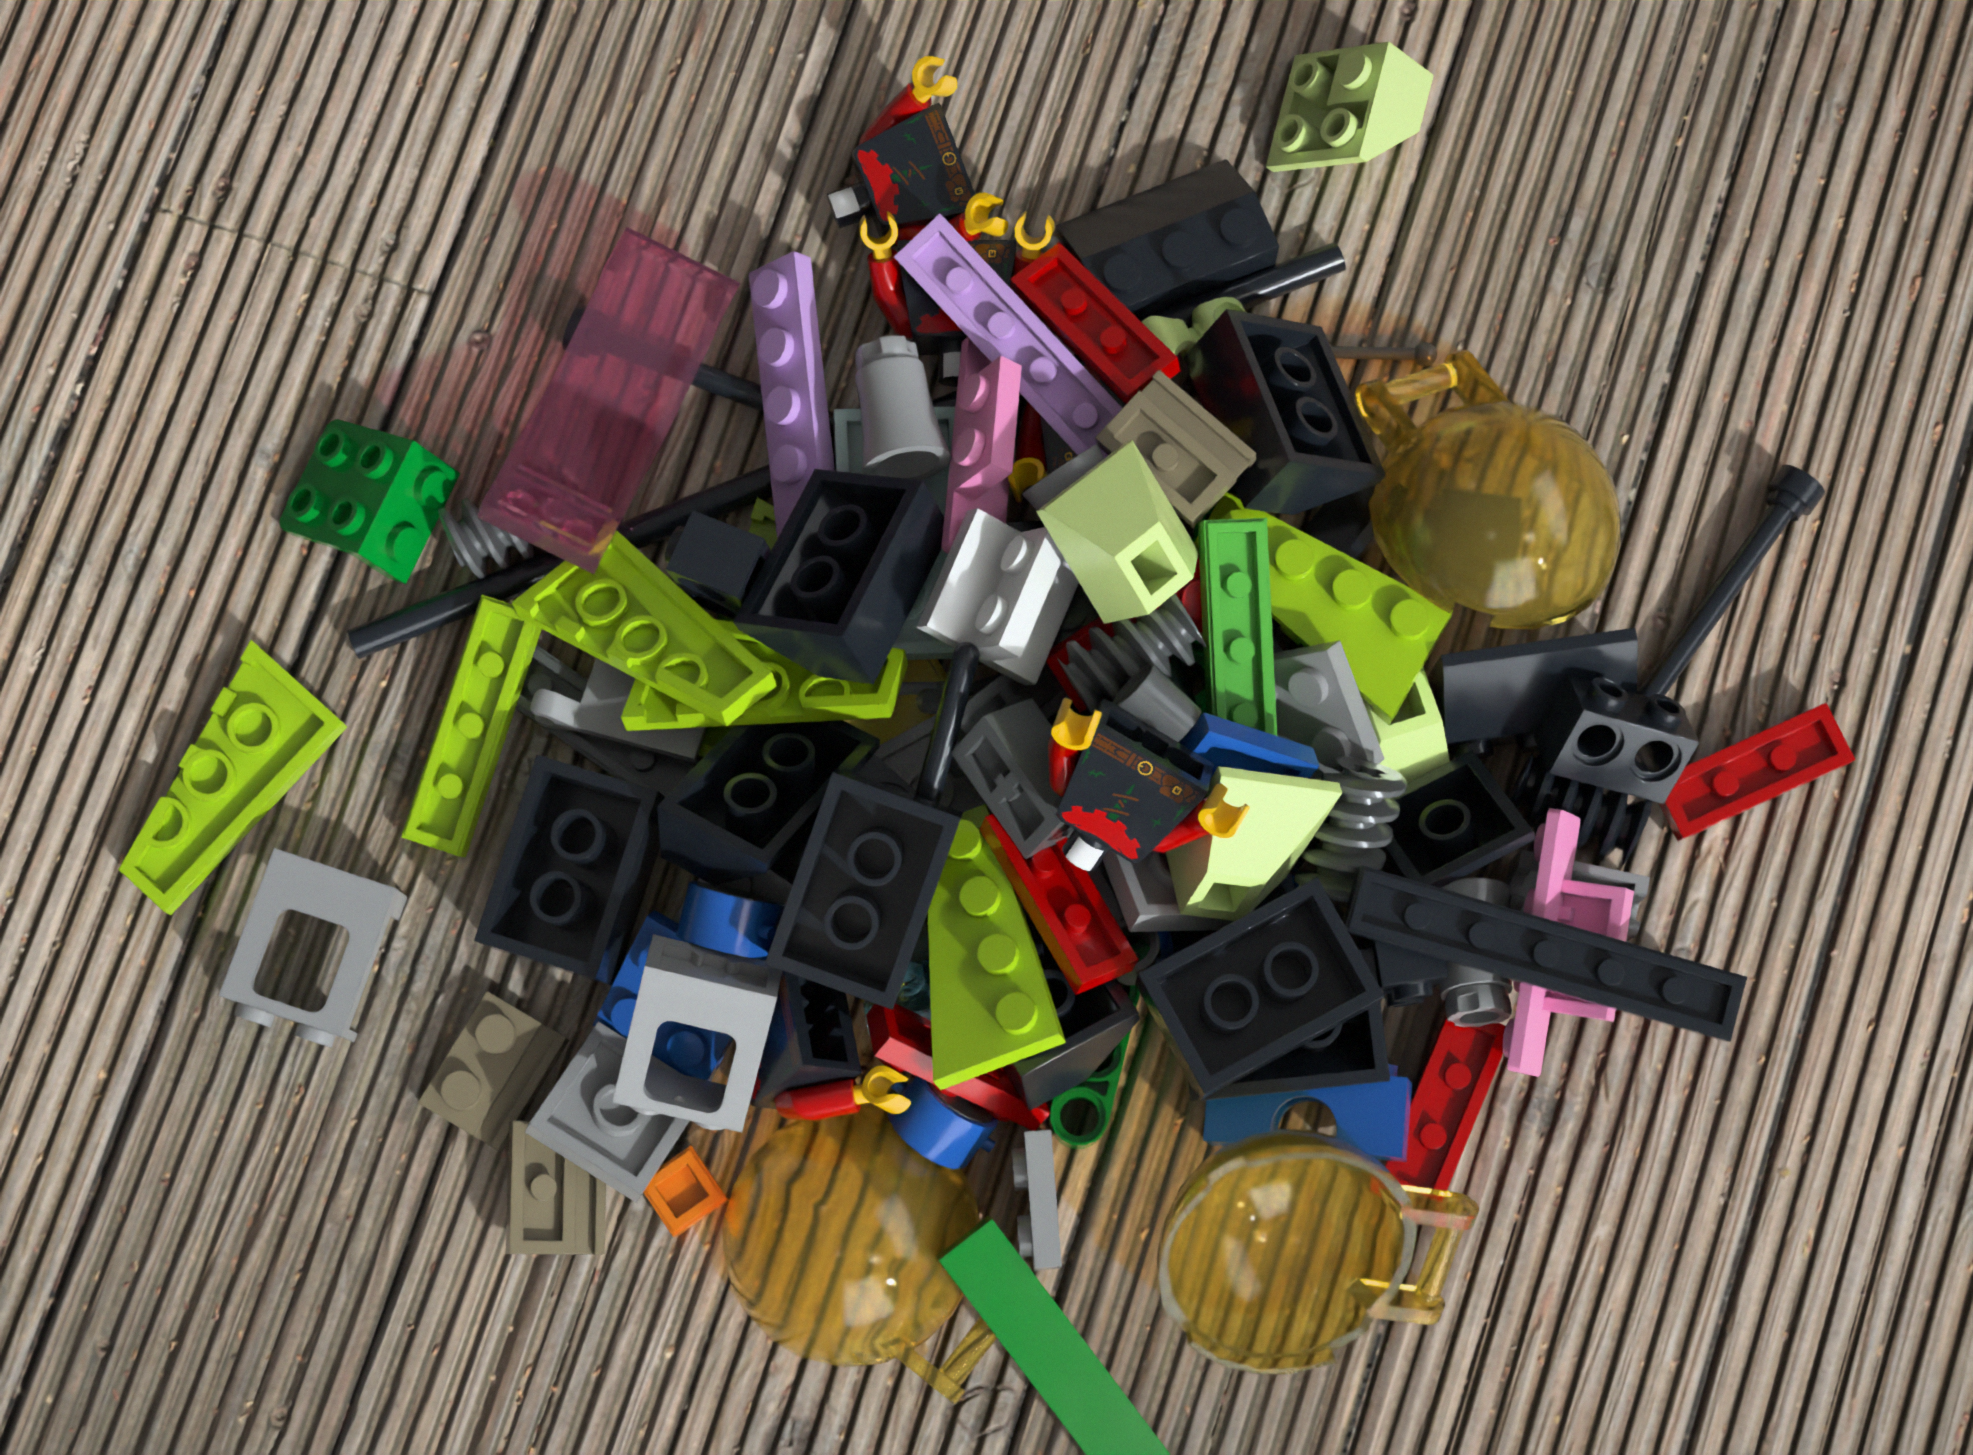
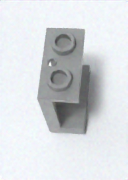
(329, 895)
(707, 992)

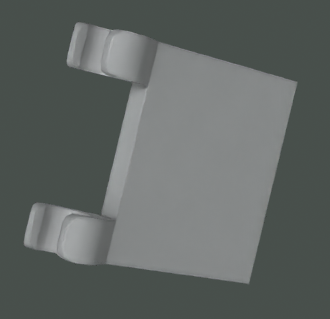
(601, 714)

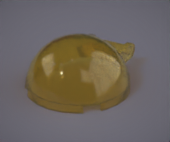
(1490, 500)
(840, 1246)
(1297, 1249)

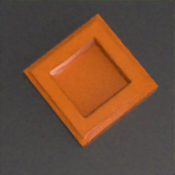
(684, 1191)

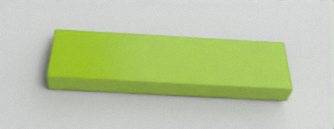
(472, 728)

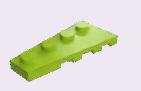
(1333, 597)
(648, 630)
(796, 698)
(243, 763)
(983, 967)

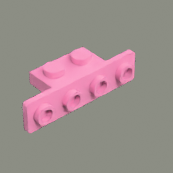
(981, 438)
(1573, 903)

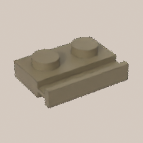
(1182, 445)
(493, 1071)
(551, 1201)

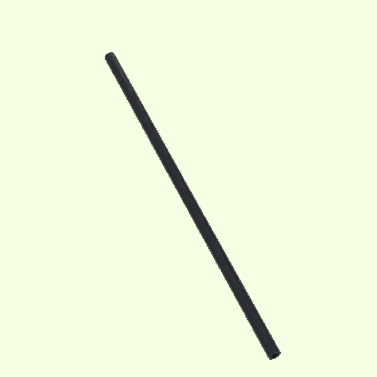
(745, 489)

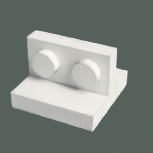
(1002, 595)

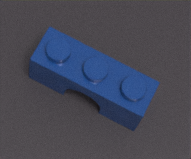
(1365, 1115)

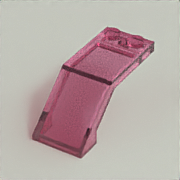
(610, 401)

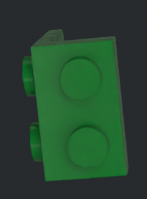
(370, 497)

